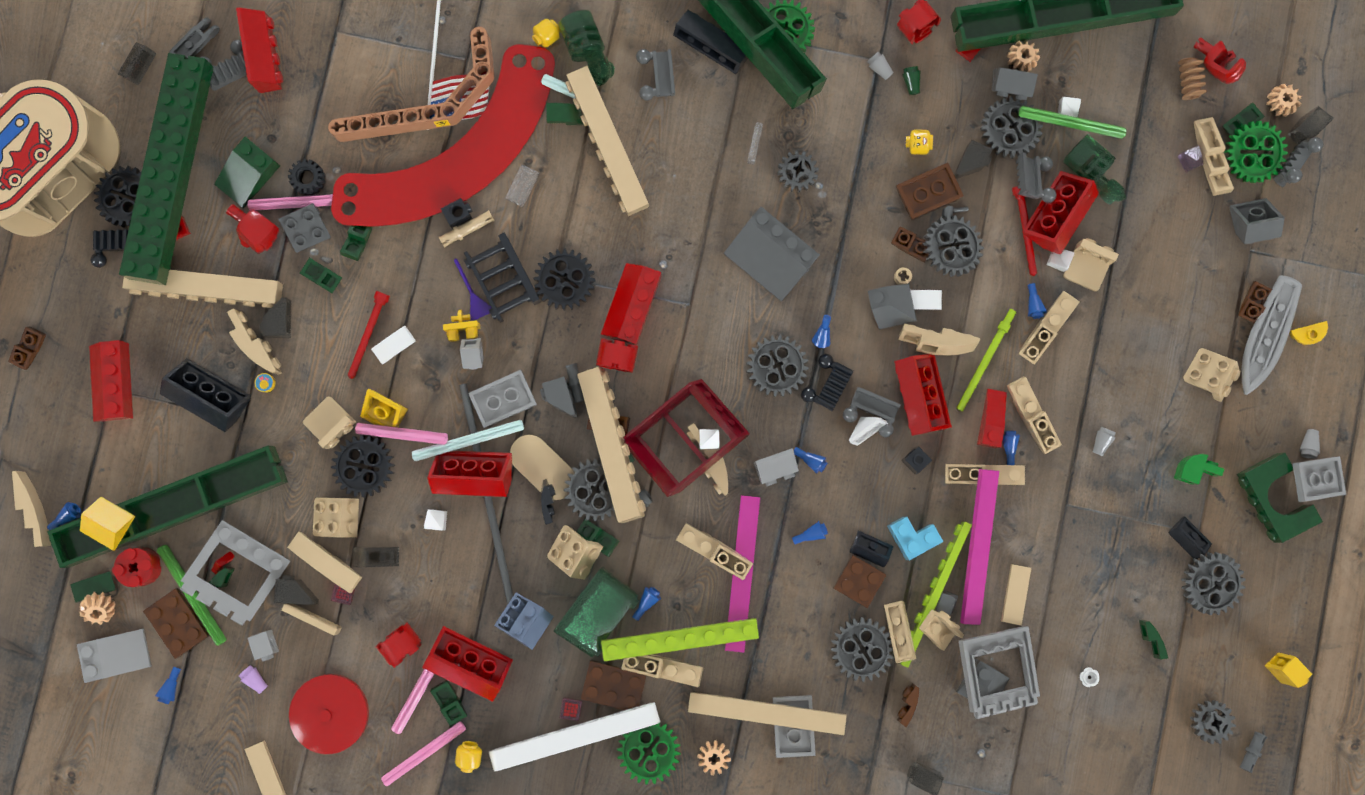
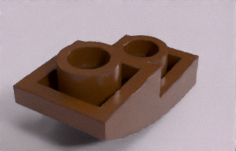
(910, 244)
(1253, 303)
(27, 349)
(910, 696)

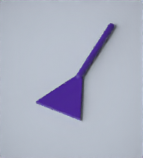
(478, 307)

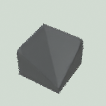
(947, 602)

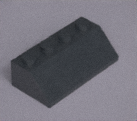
(204, 394)

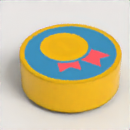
(265, 382)

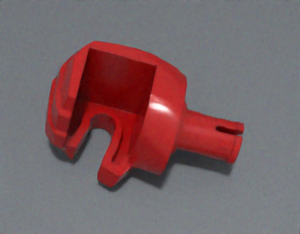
(1218, 58)
(254, 229)

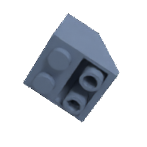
(524, 620)

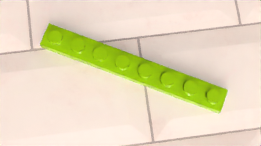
(938, 583)
(679, 639)

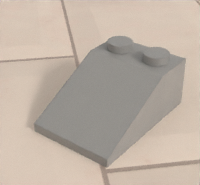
(114, 655)

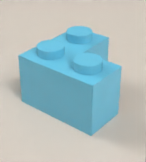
(912, 542)

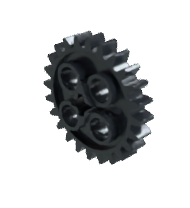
(119, 211)
(573, 265)
(359, 482)

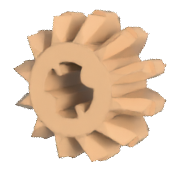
(1028, 51)
(1286, 106)
(97, 608)
(709, 753)

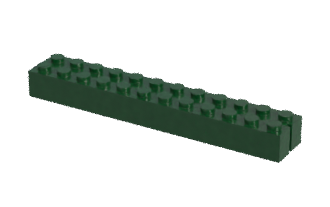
(1022, 20)
(768, 48)
(166, 169)
(177, 503)

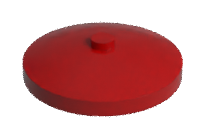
(328, 714)

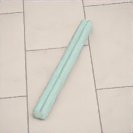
(468, 440)

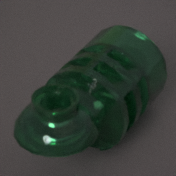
(586, 44)
(1094, 170)

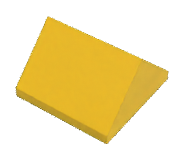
(382, 410)
(105, 522)

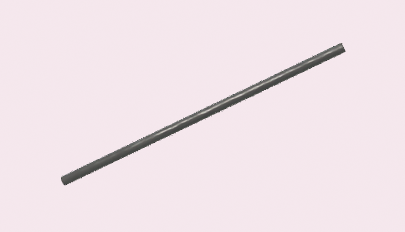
(488, 501)

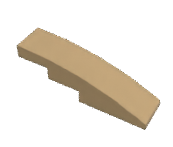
(1214, 160)
(28, 501)
(324, 562)

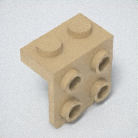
(1090, 264)
(1212, 373)
(329, 423)
(335, 517)
(574, 553)

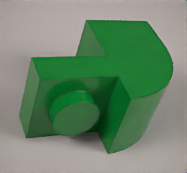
(1193, 466)

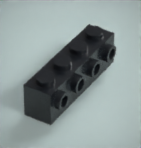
(709, 41)

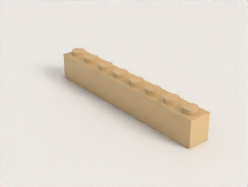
(607, 140)
(212, 288)
(611, 445)

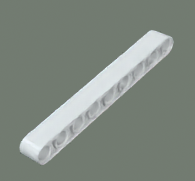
(574, 736)

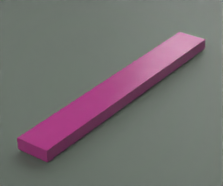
(746, 547)
(979, 547)

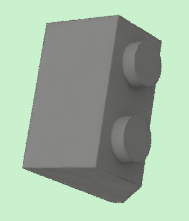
(776, 466)

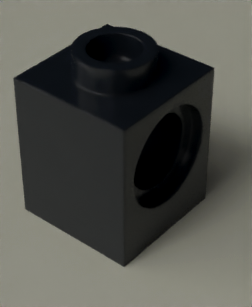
(449, 210)
(916, 460)

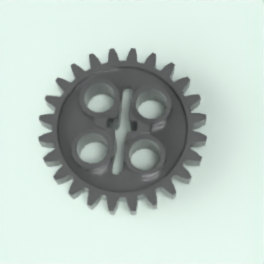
(996, 135)
(957, 262)
(793, 359)
(580, 480)
(1213, 583)
(847, 658)

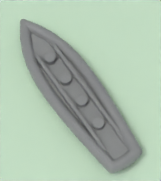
(1270, 333)

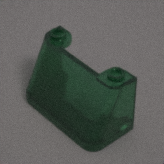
(596, 612)

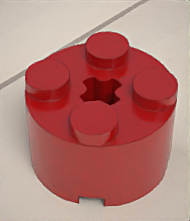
(918, 21)
(616, 355)
(126, 567)
(398, 644)

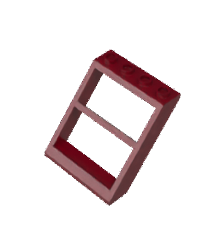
(717, 411)

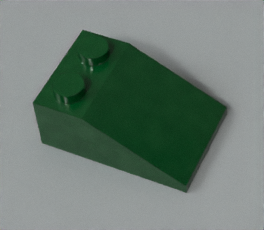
(245, 172)

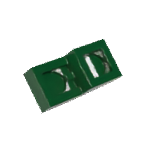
(563, 113)
(1248, 114)
(356, 242)
(320, 275)
(594, 533)
(222, 578)
(97, 584)
(1150, 633)
(449, 702)

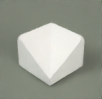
(1069, 106)
(1061, 261)
(709, 439)
(435, 520)

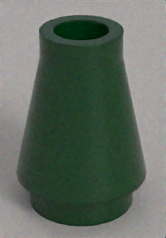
(912, 79)

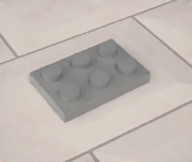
(502, 399)
(1319, 479)
(794, 741)

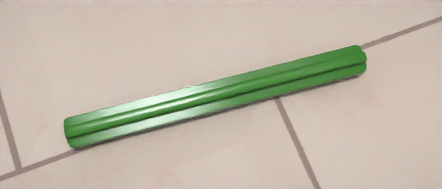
(1072, 122)
(199, 607)

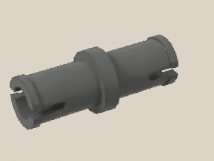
(574, 383)
(1253, 752)

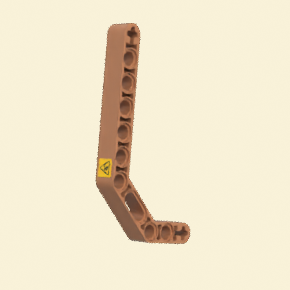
(344, 128)

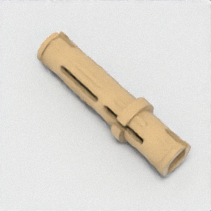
(465, 229)

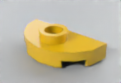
(1310, 334)

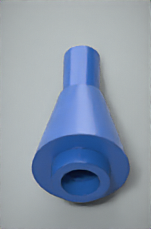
(1036, 307)
(822, 336)
(1010, 444)
(815, 462)
(68, 513)
(815, 532)
(649, 598)
(168, 689)

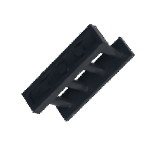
(512, 262)

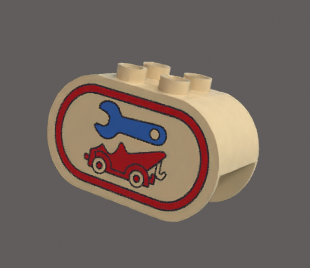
(49, 155)

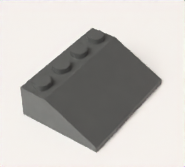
(771, 254)

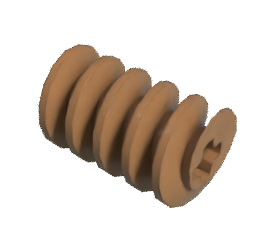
(1191, 78)

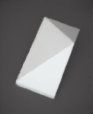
(866, 428)

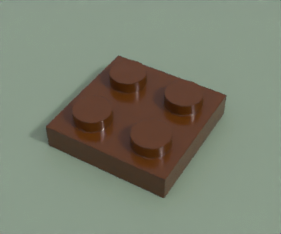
(859, 581)

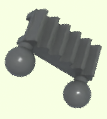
(230, 69)
(663, 74)
(1291, 169)
(1030, 177)
(874, 405)

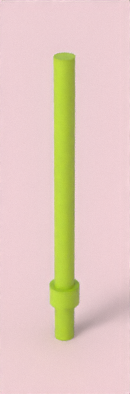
(1003, 328)

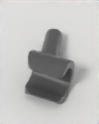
(949, 210)

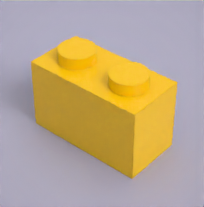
(1288, 670)

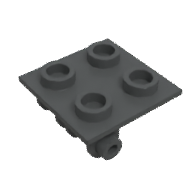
(304, 227)

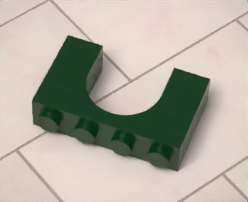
(1257, 481)

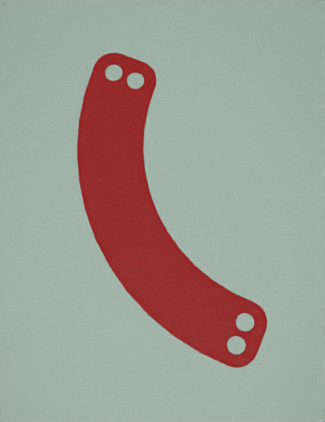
(466, 165)

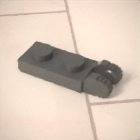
(195, 39)

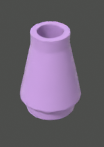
(253, 679)

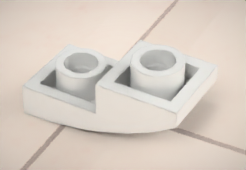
(927, 299)
(393, 344)

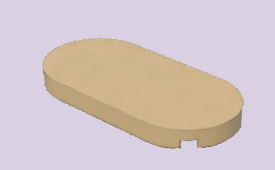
(539, 462)

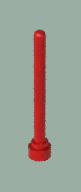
(1024, 220)
(380, 300)

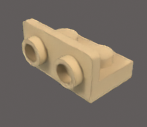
(940, 628)

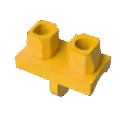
(453, 328)

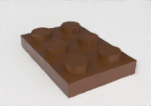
(929, 191)
(176, 623)
(612, 686)

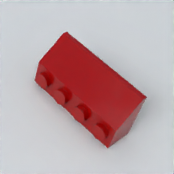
(259, 50)
(1057, 221)
(631, 303)
(111, 381)
(922, 394)
(471, 473)
(467, 663)

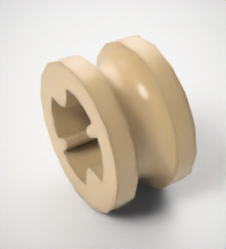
(897, 279)

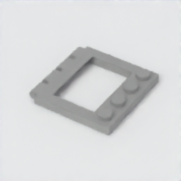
(249, 549)
(1008, 699)

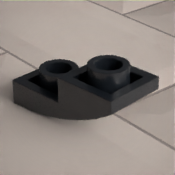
(547, 494)

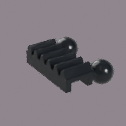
(107, 241)
(834, 385)

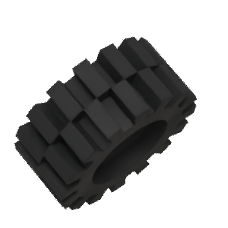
(301, 167)

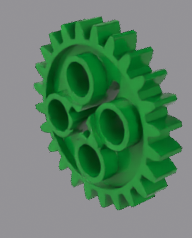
(794, 15)
(1256, 133)
(663, 761)

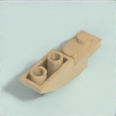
(1048, 327)
(943, 343)
(255, 349)
(1033, 416)
(718, 470)
(969, 473)
(715, 551)
(664, 668)

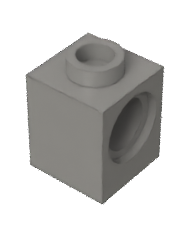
(471, 353)
(263, 645)

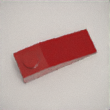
(993, 419)

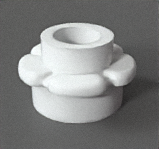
(1094, 677)

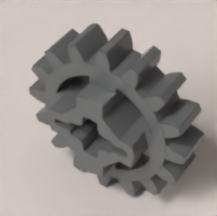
(805, 173)
(1219, 727)

